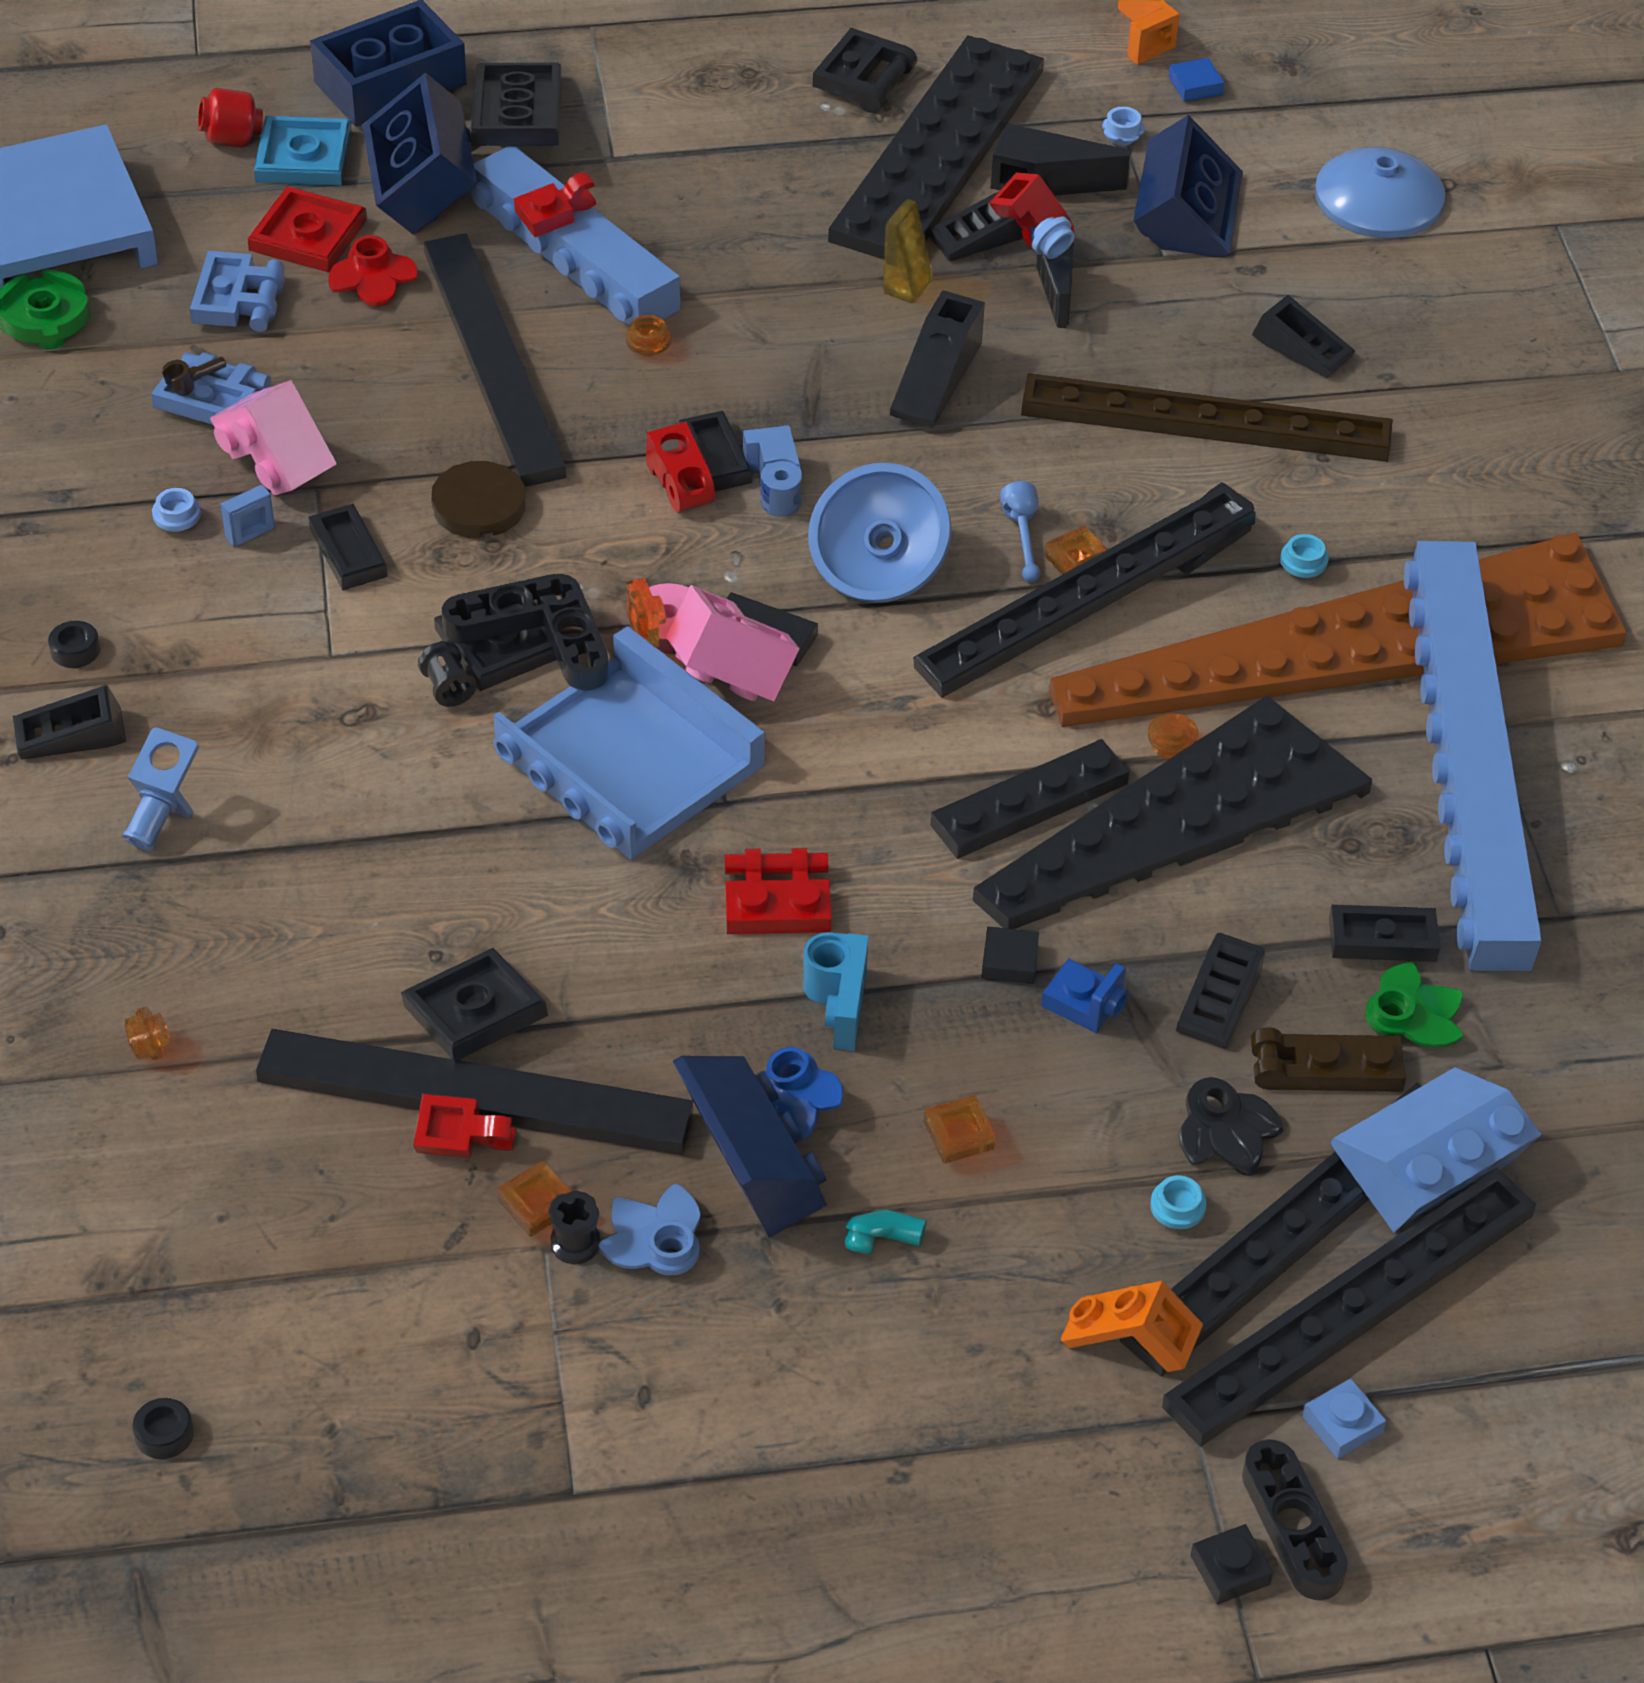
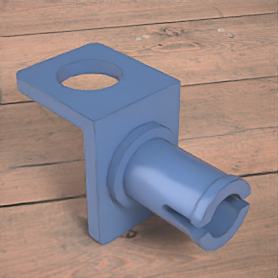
(158, 788)

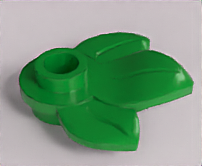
(1414, 1009)

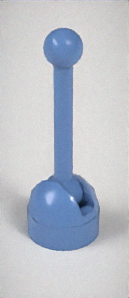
(1019, 504)

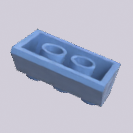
(1434, 1144)

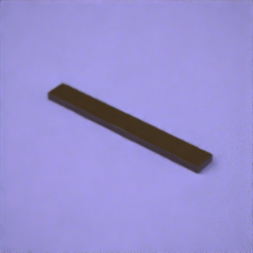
(1207, 417)

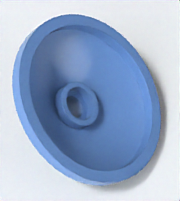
(1380, 192)
(864, 510)

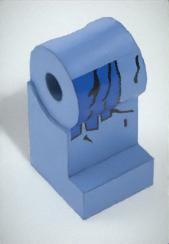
(775, 458)

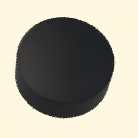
(74, 644)
(163, 1428)

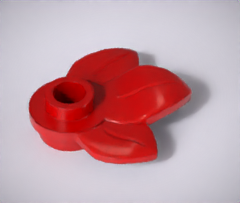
(372, 271)

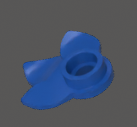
(806, 1091)

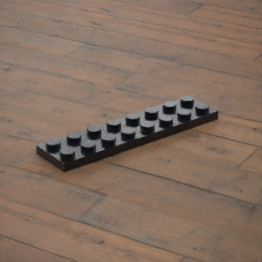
(939, 142)

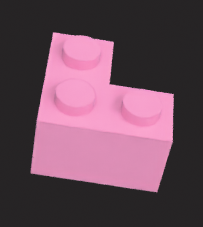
(277, 434)
(725, 645)

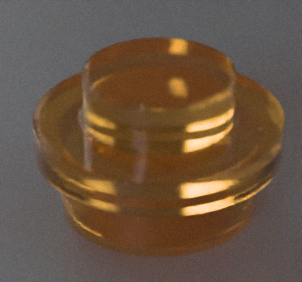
(648, 335)
(1171, 734)
(147, 1034)

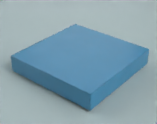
(303, 150)

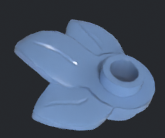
(648, 1231)

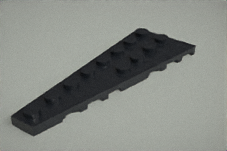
(1198, 803)

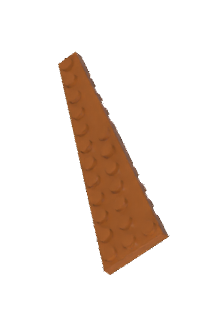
(1537, 606)

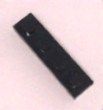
(1029, 798)

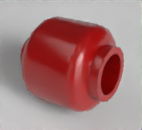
(229, 117)

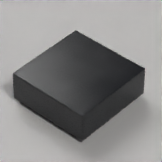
(1010, 955)

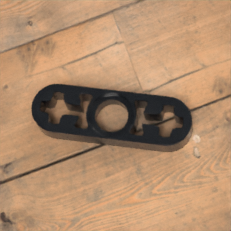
(1289, 1543)

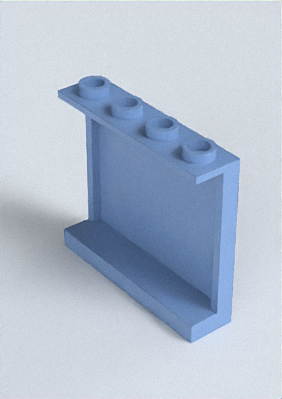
(68, 203)
(636, 749)

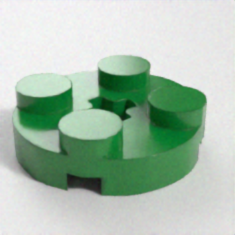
(25, 311)

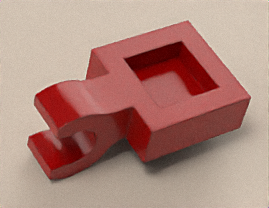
(551, 208)
(452, 1125)

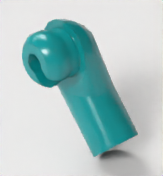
(883, 1224)

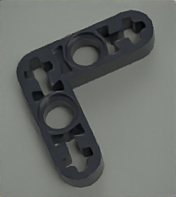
(549, 612)

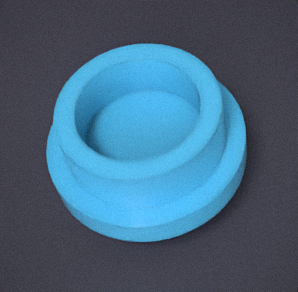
(1304, 556)
(1178, 1202)

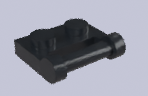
(854, 60)

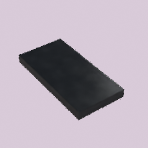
(516, 104)

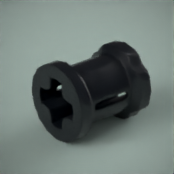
(450, 672)
(574, 1227)

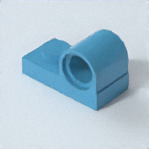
(836, 977)

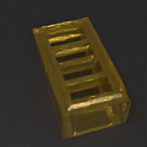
(906, 255)

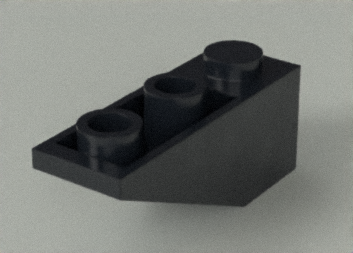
(1062, 161)
(939, 358)

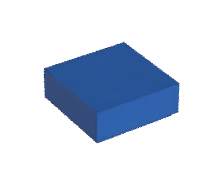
(1196, 79)

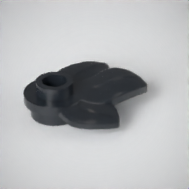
(1229, 1131)

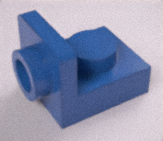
(1086, 994)

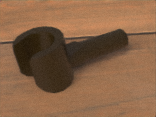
(182, 377)

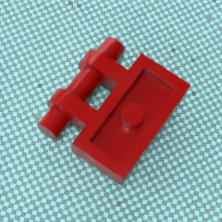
(777, 905)

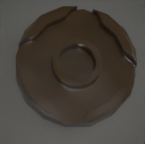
(478, 498)

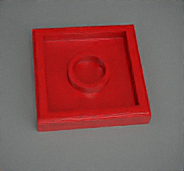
(307, 229)

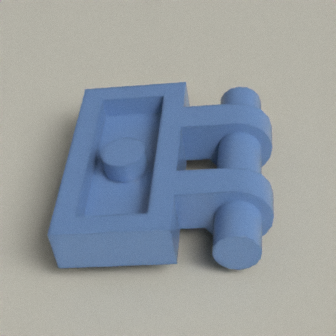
(223, 290)
(212, 391)

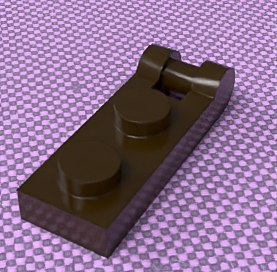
(1327, 1062)

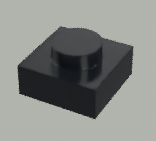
(1231, 1564)

